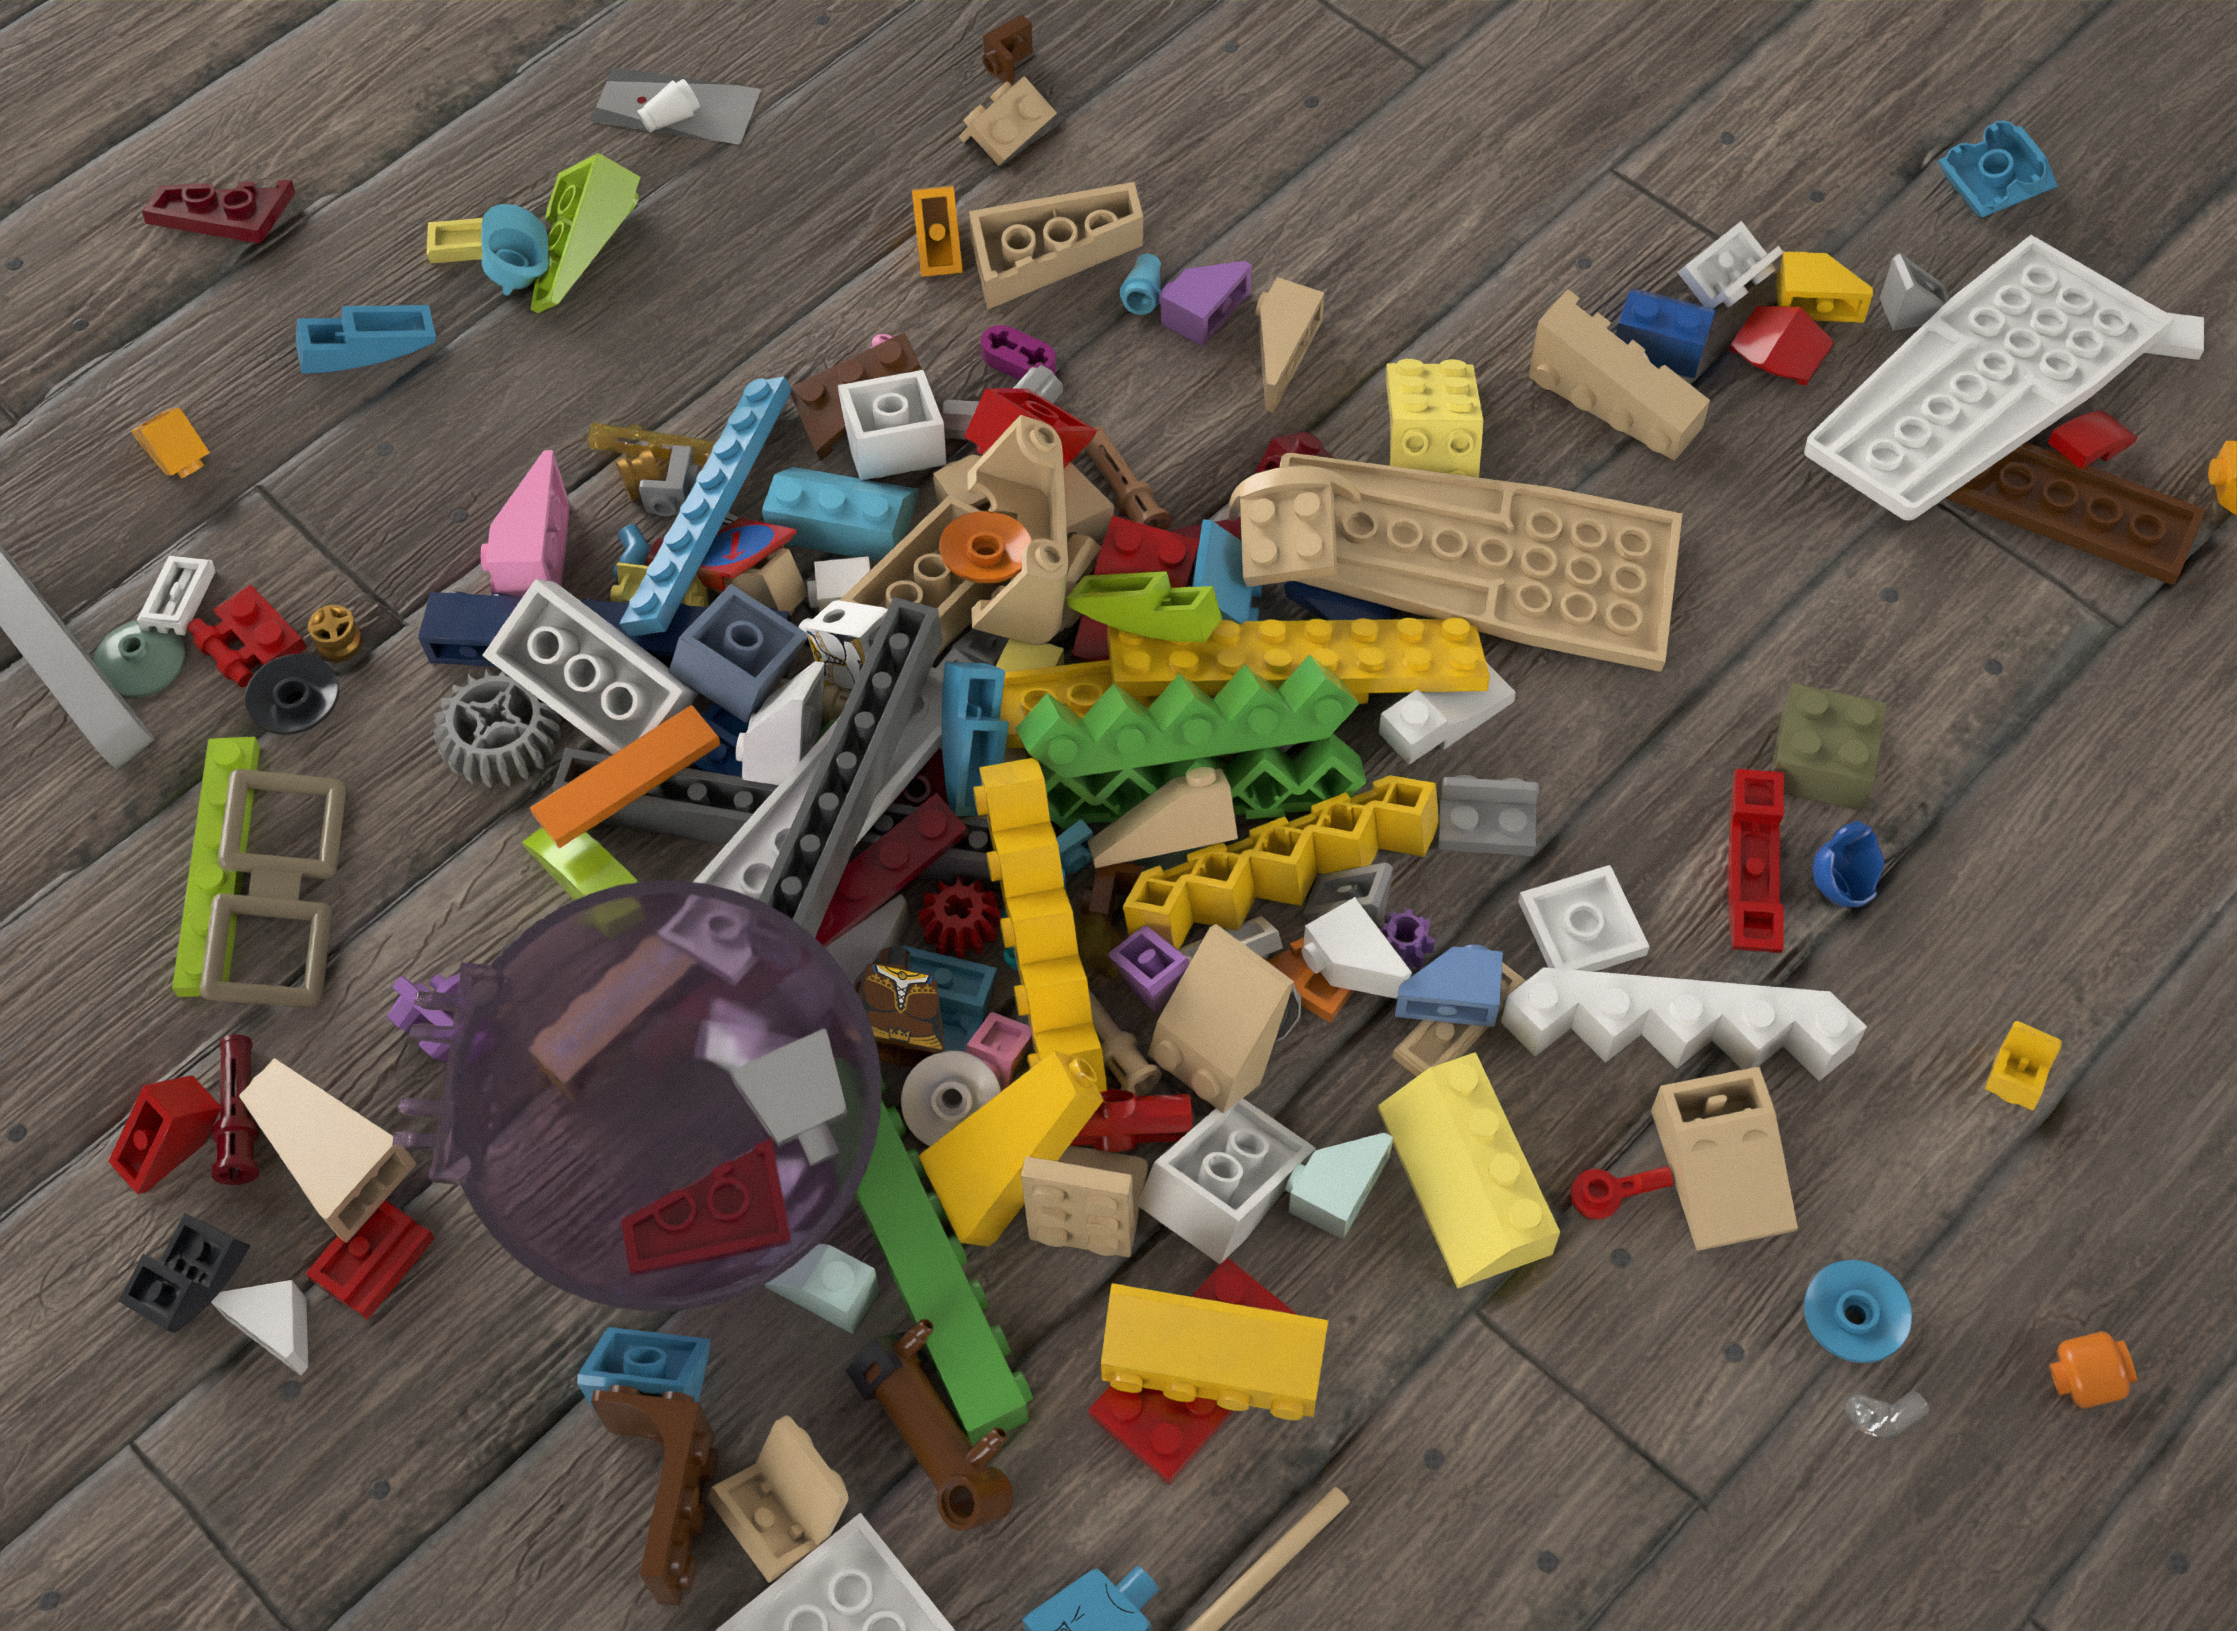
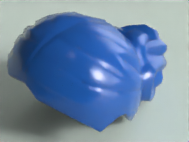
(1849, 866)

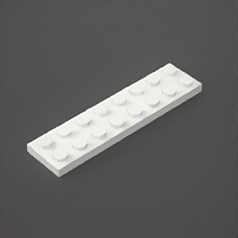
(753, 850)

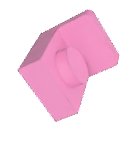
(1001, 1045)

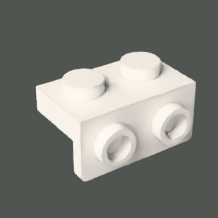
(1727, 266)

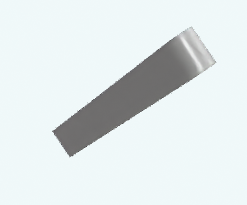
(68, 669)

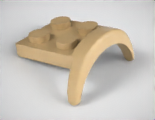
(1289, 523)

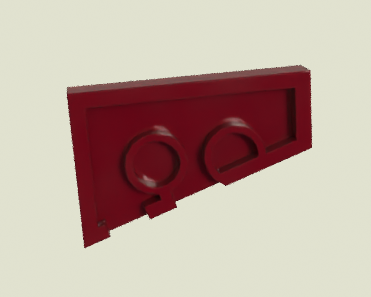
(230, 213)
(716, 1217)

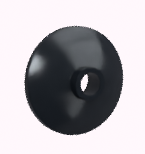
(285, 681)

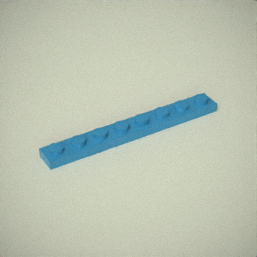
(705, 508)

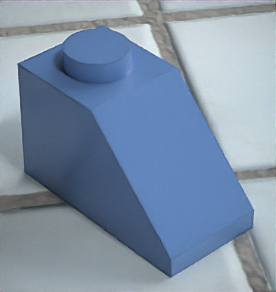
(1455, 988)

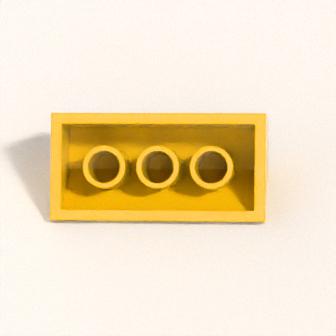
(1213, 1351)

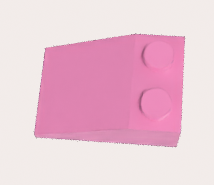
(529, 532)

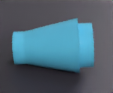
(1142, 286)

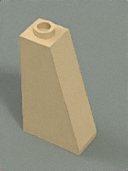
(328, 1147)

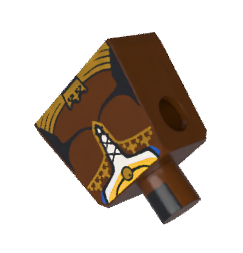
(901, 1009)

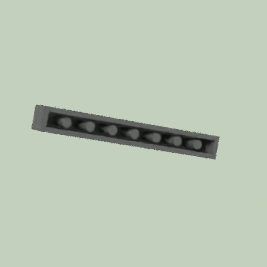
(854, 764)

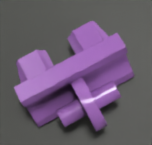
(407, 1014)

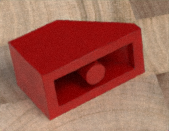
(163, 1131)

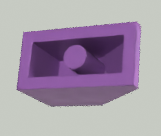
(1204, 299)
(1149, 967)

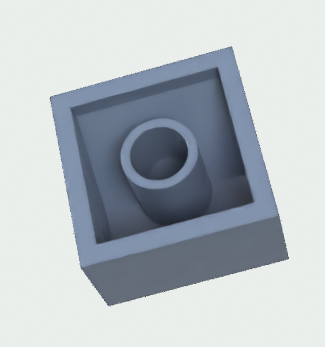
(736, 652)

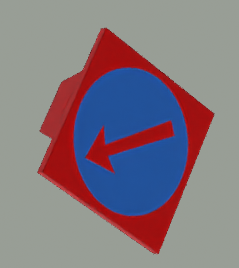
(739, 548)

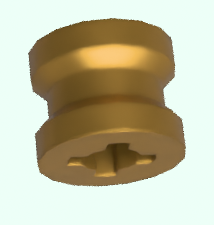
(636, 470)
(324, 630)

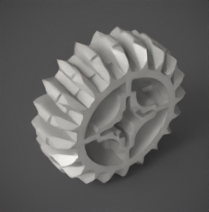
(502, 741)

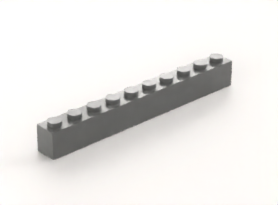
(718, 805)

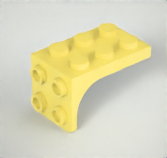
(1434, 416)

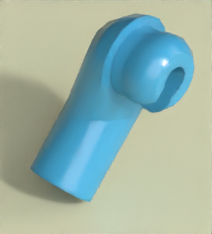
(635, 547)

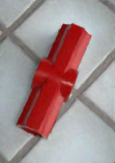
(1133, 1119)

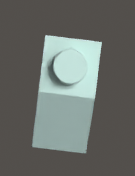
(1338, 1182)
(830, 1286)

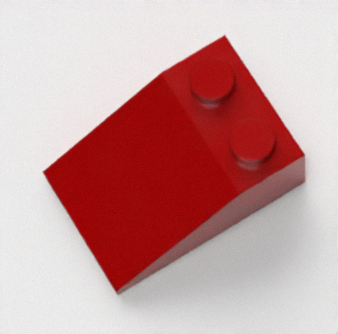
(1135, 549)

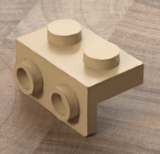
(1010, 121)

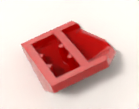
(1783, 342)

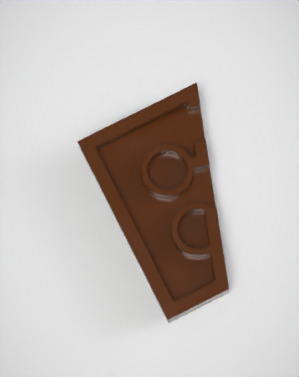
(819, 398)

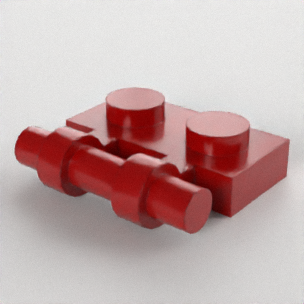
(257, 629)

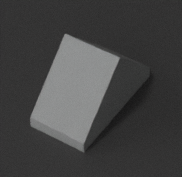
(1911, 294)
(1367, 884)

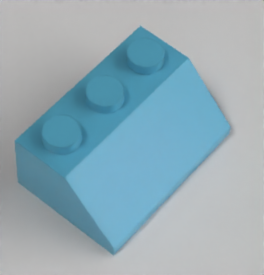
(840, 512)

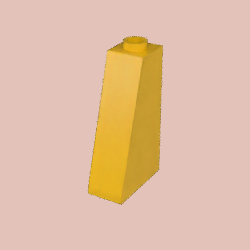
(982, 1159)

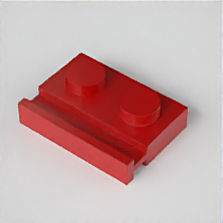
(372, 1260)

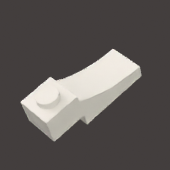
(1441, 718)

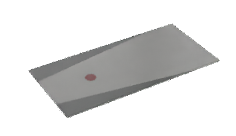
(722, 113)

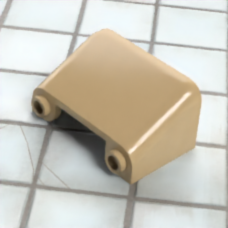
(1026, 481)

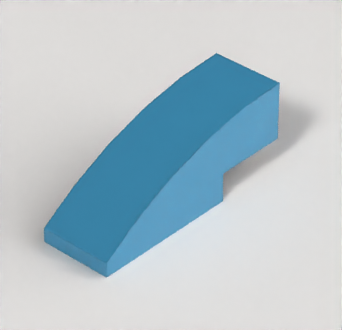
(362, 337)
(970, 729)

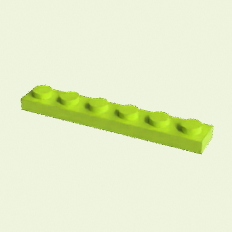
(205, 875)

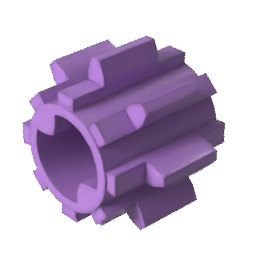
(1412, 929)

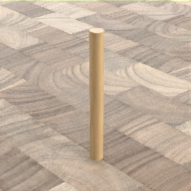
(1271, 1562)

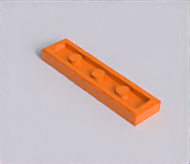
(625, 776)

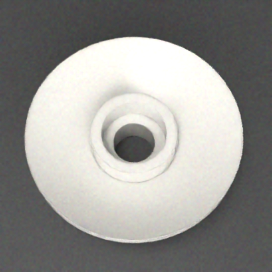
(924, 1088)

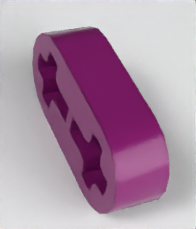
(1020, 351)

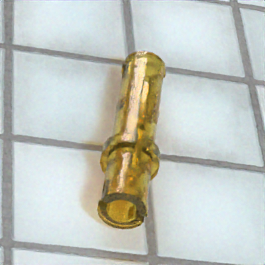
(606, 438)

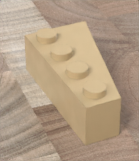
(1052, 238)
(1614, 380)

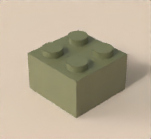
(1828, 746)

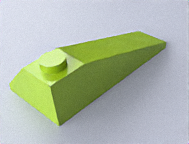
(584, 213)

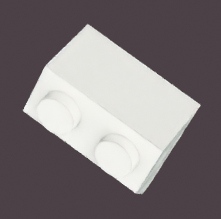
(893, 425)
(783, 728)

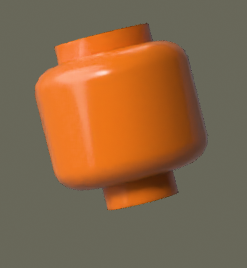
(2093, 1369)

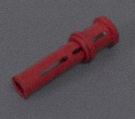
(235, 1129)

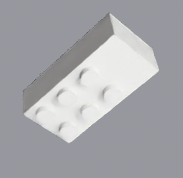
(586, 668)

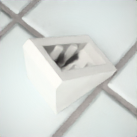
(272, 1317)

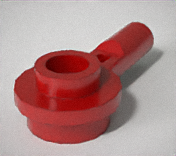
(1600, 1194)

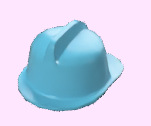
(513, 247)

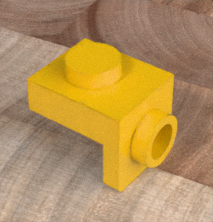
(2023, 1065)

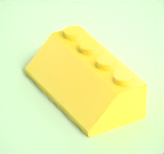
(1469, 1172)

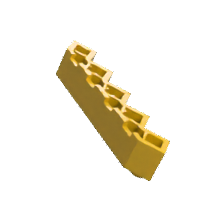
(1283, 859)
(1038, 913)

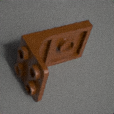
(688, 1462)

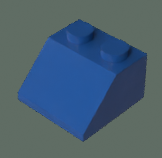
(1667, 329)

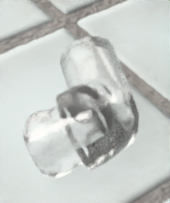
(1883, 1418)

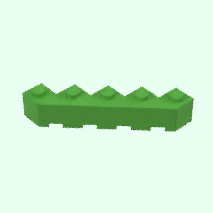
(1187, 722)
(1260, 782)

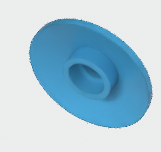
(1870, 1293)

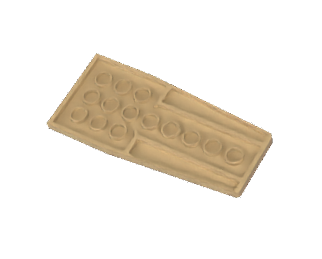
(1508, 559)

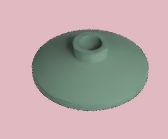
(148, 669)

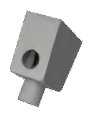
(796, 1094)

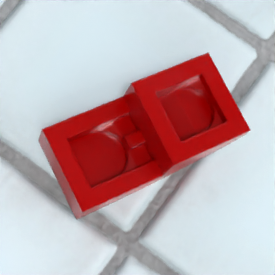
(2091, 438)

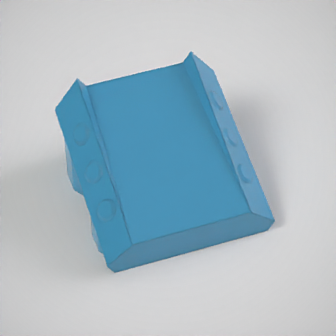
(1998, 170)

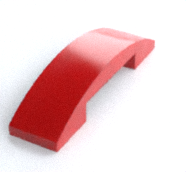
(1754, 861)

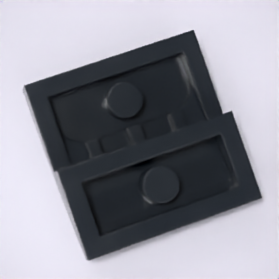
(187, 1275)

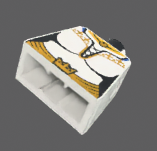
(842, 639)

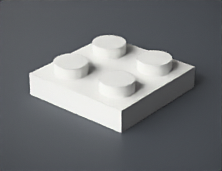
(1584, 922)

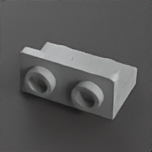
(1487, 815)

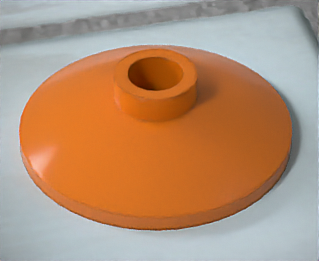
(984, 546)

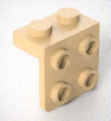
(782, 1501)

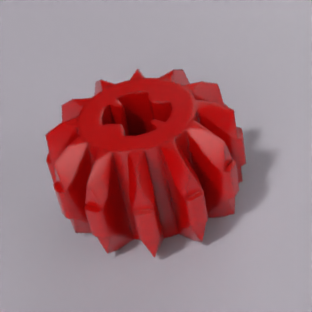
(959, 918)

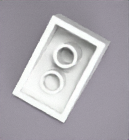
(1223, 1178)

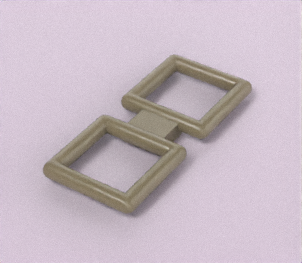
(274, 889)

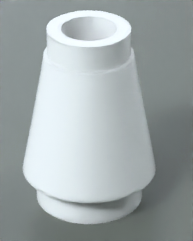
(669, 106)

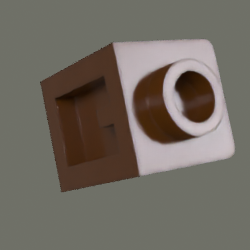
(1006, 46)

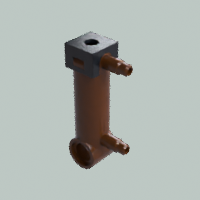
(966, 1487)

